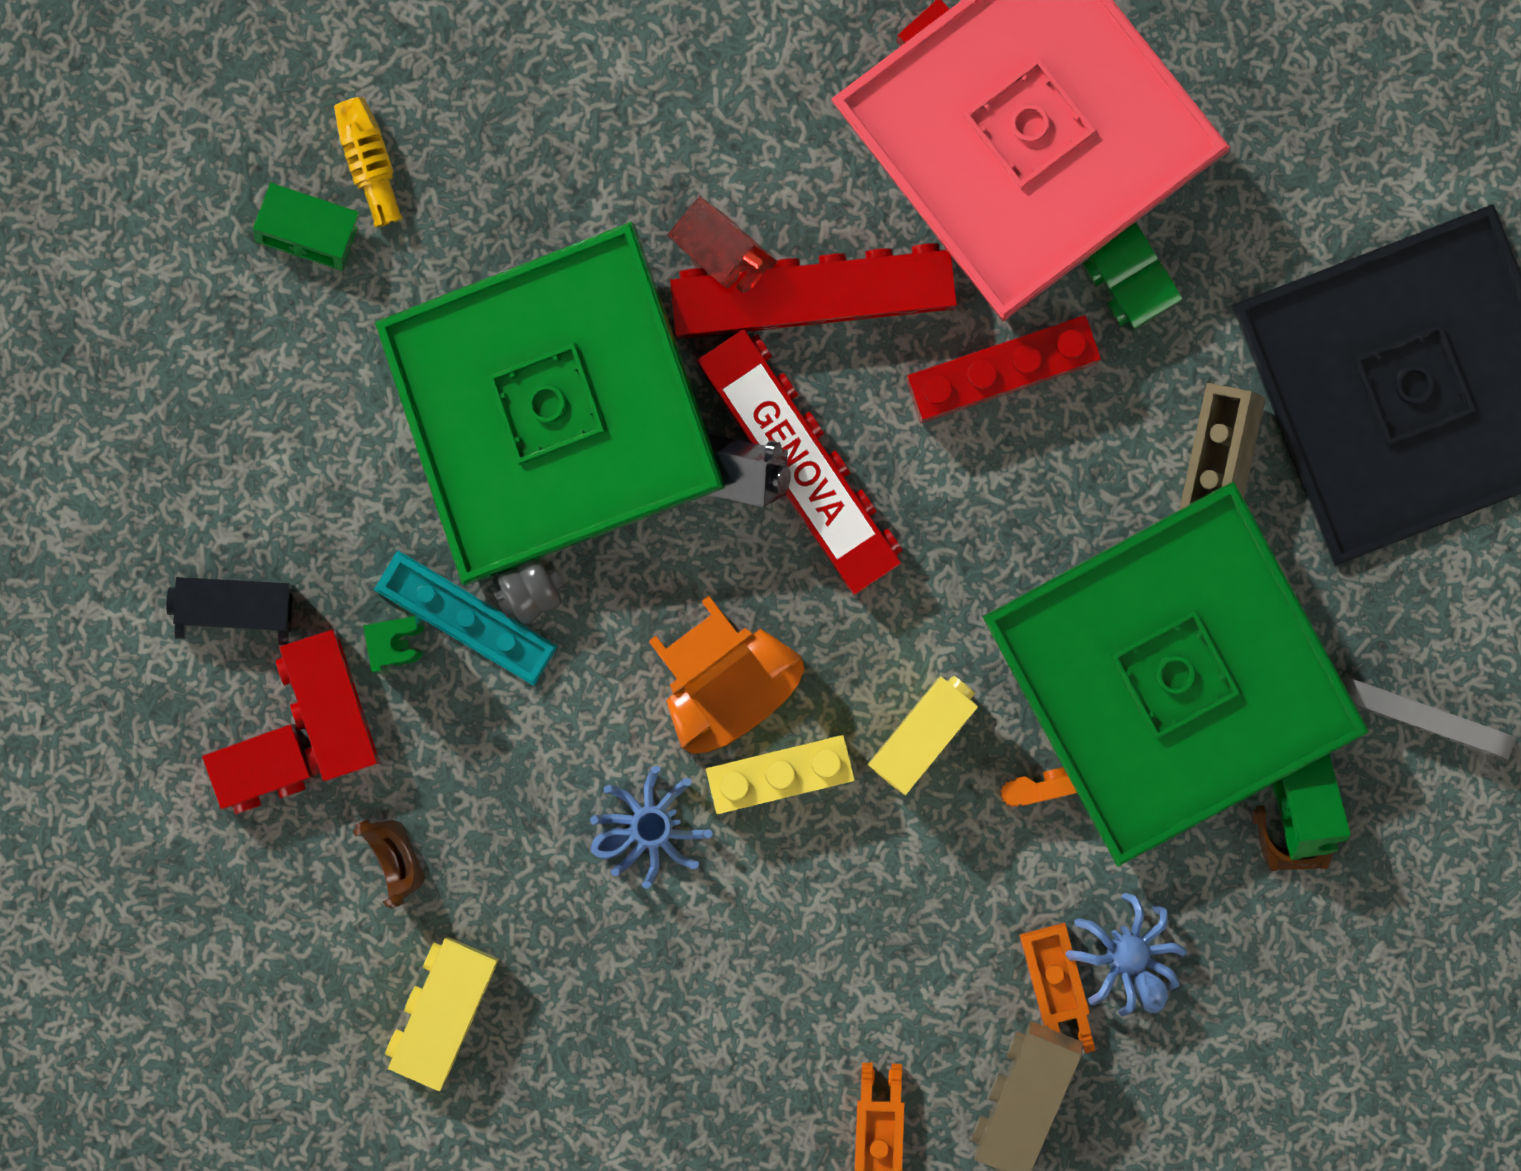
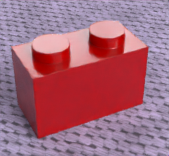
(258, 768)

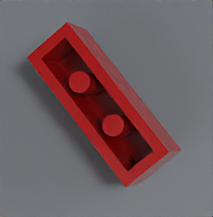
(327, 706)

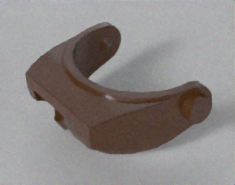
(1278, 857)
(390, 861)

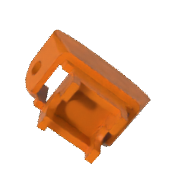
(725, 680)

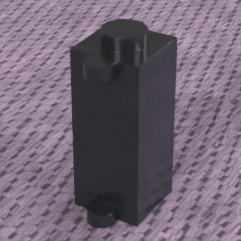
(750, 470)
(231, 605)

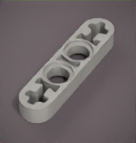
(1430, 719)

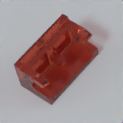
(720, 246)

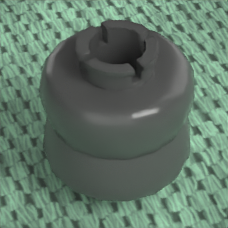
(529, 590)

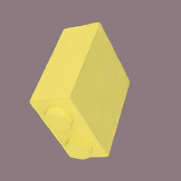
(924, 733)

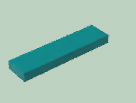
(465, 618)

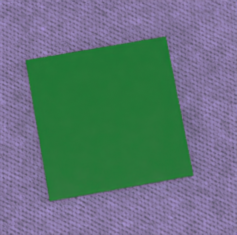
(549, 404)
(1175, 674)

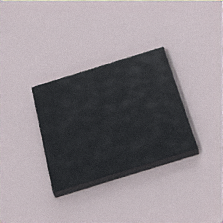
(1398, 381)

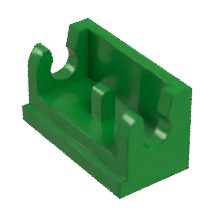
(306, 226)
(385, 644)
(1311, 810)

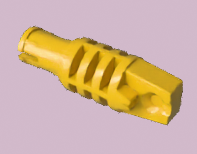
(367, 159)

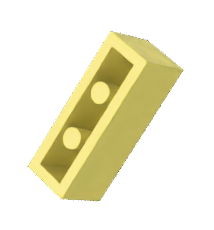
(780, 774)
(441, 1012)

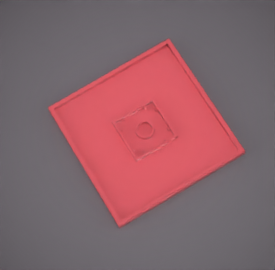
(1029, 135)

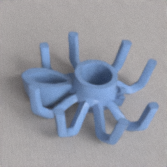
(648, 827)
(1131, 956)

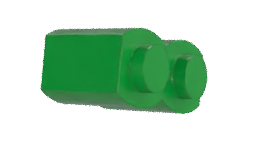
(1133, 279)

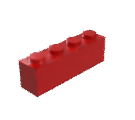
(1003, 369)

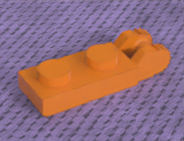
(1026, 791)
(1056, 980)
(879, 1124)

